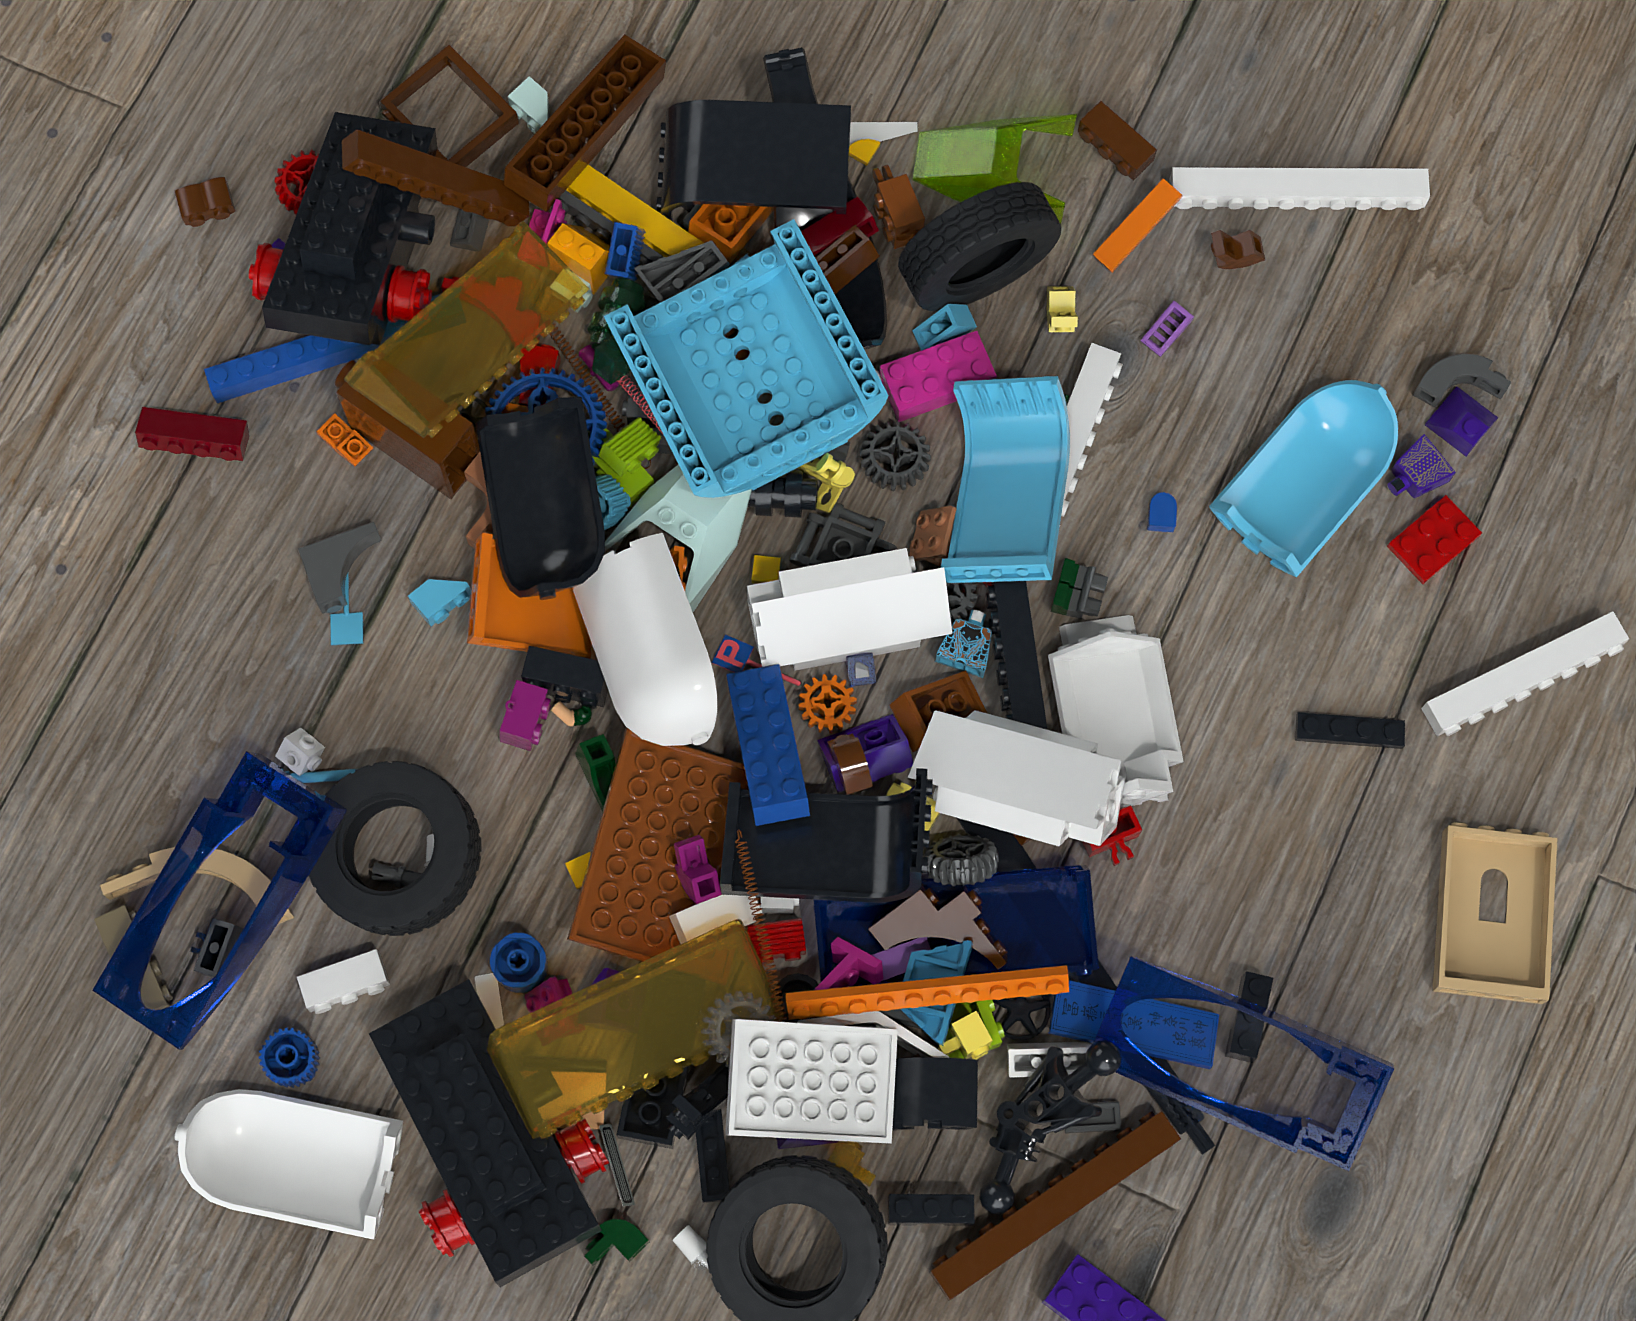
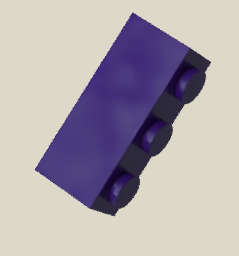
(883, 746)

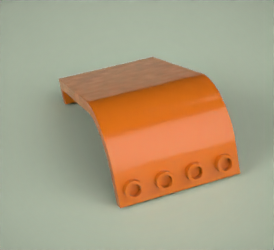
(515, 623)

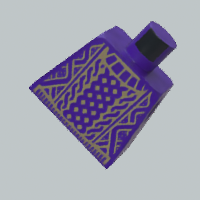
(1420, 470)

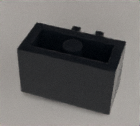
(216, 946)

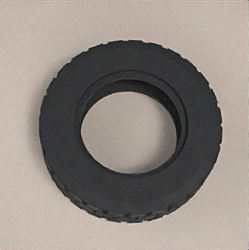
(979, 246)
(441, 884)
(813, 1184)

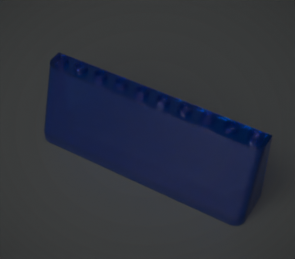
(1035, 913)

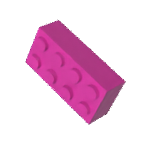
(928, 376)

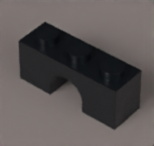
(1247, 1030)
(931, 1209)

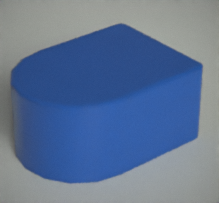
(1162, 513)

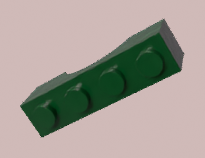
(598, 765)

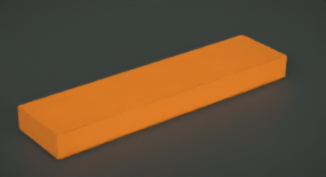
(1137, 225)

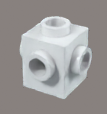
(300, 752)

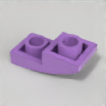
(897, 958)

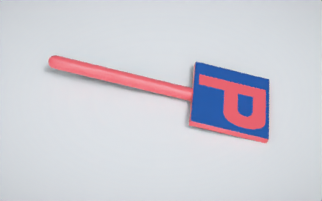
(735, 654)

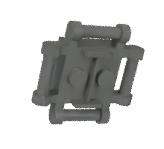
(840, 539)

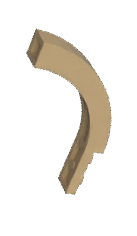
(218, 864)

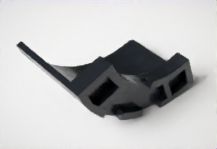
(935, 1093)

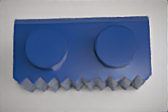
(625, 251)

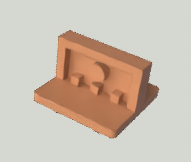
(933, 535)

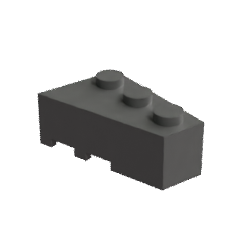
(683, 270)

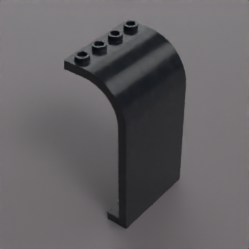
(754, 155)
(841, 852)

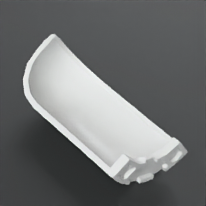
(650, 645)
(290, 1159)

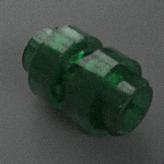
(612, 298)

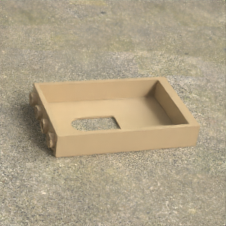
(1495, 957)

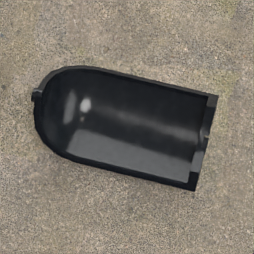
(542, 497)

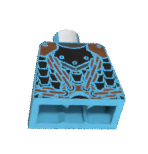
(967, 645)

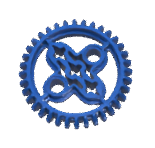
(541, 383)

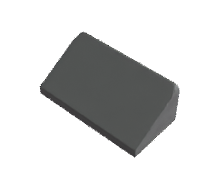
(469, 231)

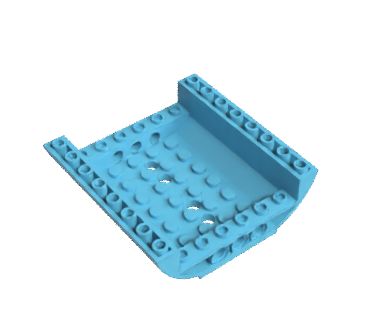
(798, 353)

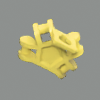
(833, 476)

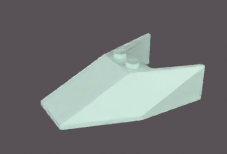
(702, 523)

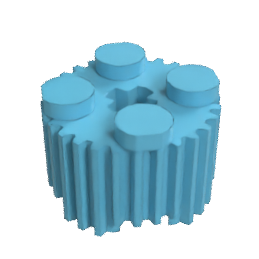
(612, 500)

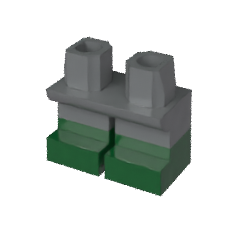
(1074, 588)

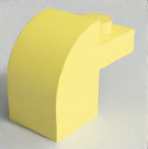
(1061, 309)

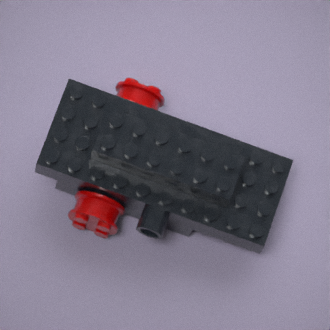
(348, 246)
(501, 1185)

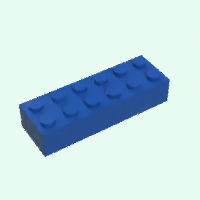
(768, 745)

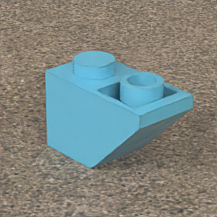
(438, 597)

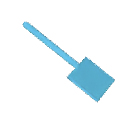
(346, 626)

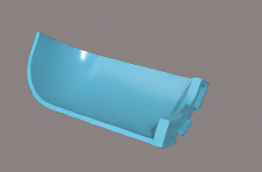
(1311, 473)

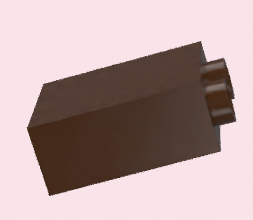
(435, 460)

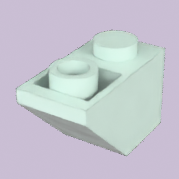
(530, 103)

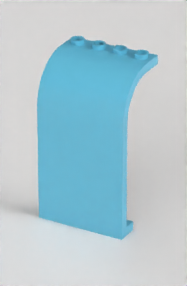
(1009, 480)

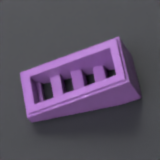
(1174, 308)

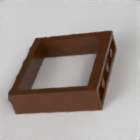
(449, 57)

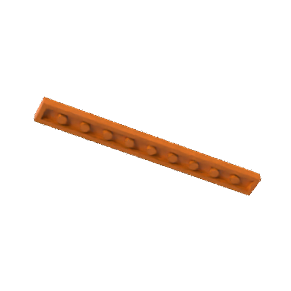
(927, 992)

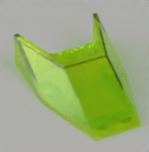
(981, 155)

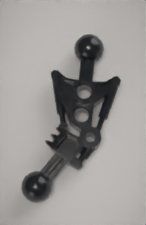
(1017, 1140)

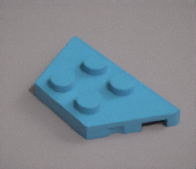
(933, 964)

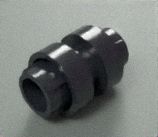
(787, 493)

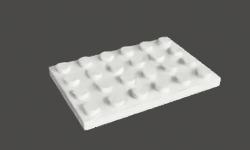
(811, 1081)

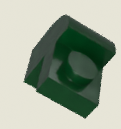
(617, 1234)

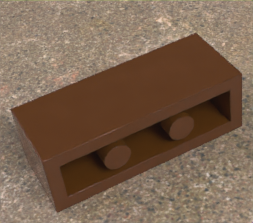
(1116, 141)

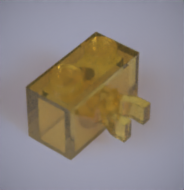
(850, 1156)

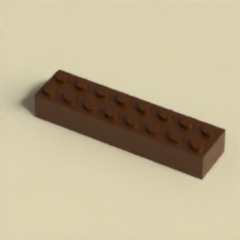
(584, 123)

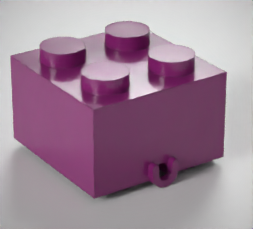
(522, 720)

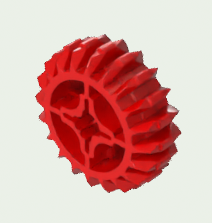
(295, 172)

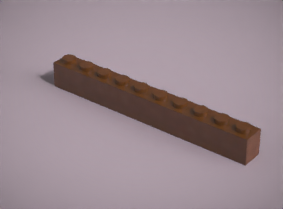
(1055, 1205)

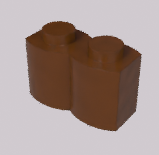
(205, 201)

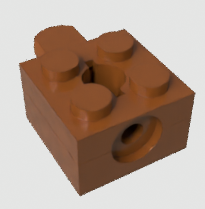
(897, 207)

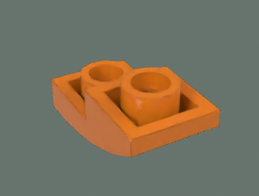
(344, 440)

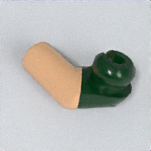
(572, 717)

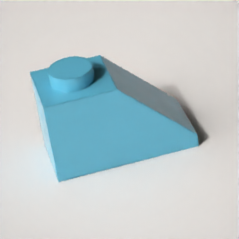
(944, 325)

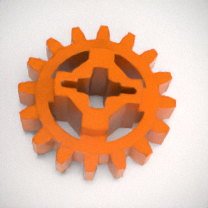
(837, 702)

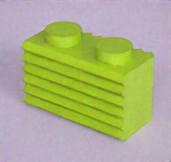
(630, 447)

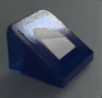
(861, 669)

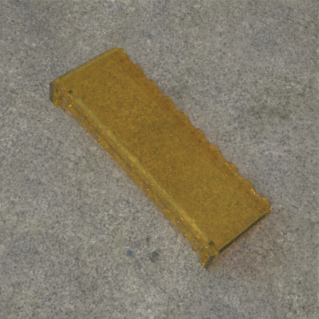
(469, 333)
(625, 1029)

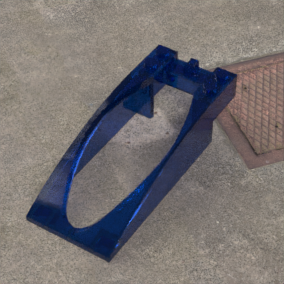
(208, 828)
(1335, 1145)

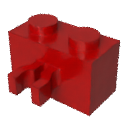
(1126, 830)

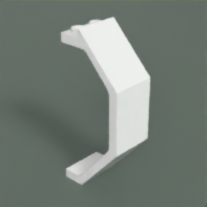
(878, 1020)

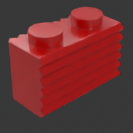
(785, 939)

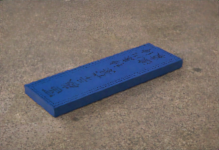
(1153, 1025)

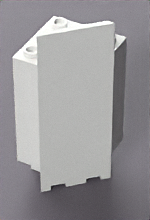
(847, 609)
(1118, 694)
(1020, 778)

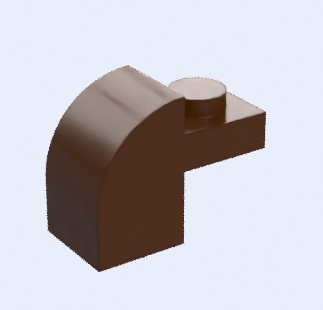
(1237, 251)
(850, 763)

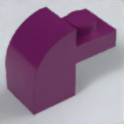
(694, 872)

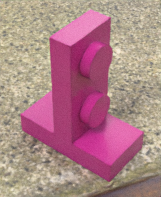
(851, 964)

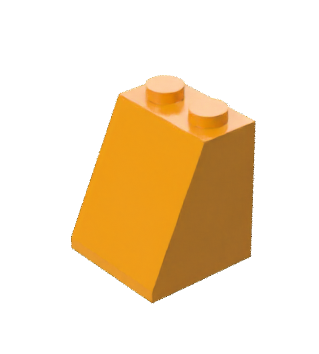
(581, 253)

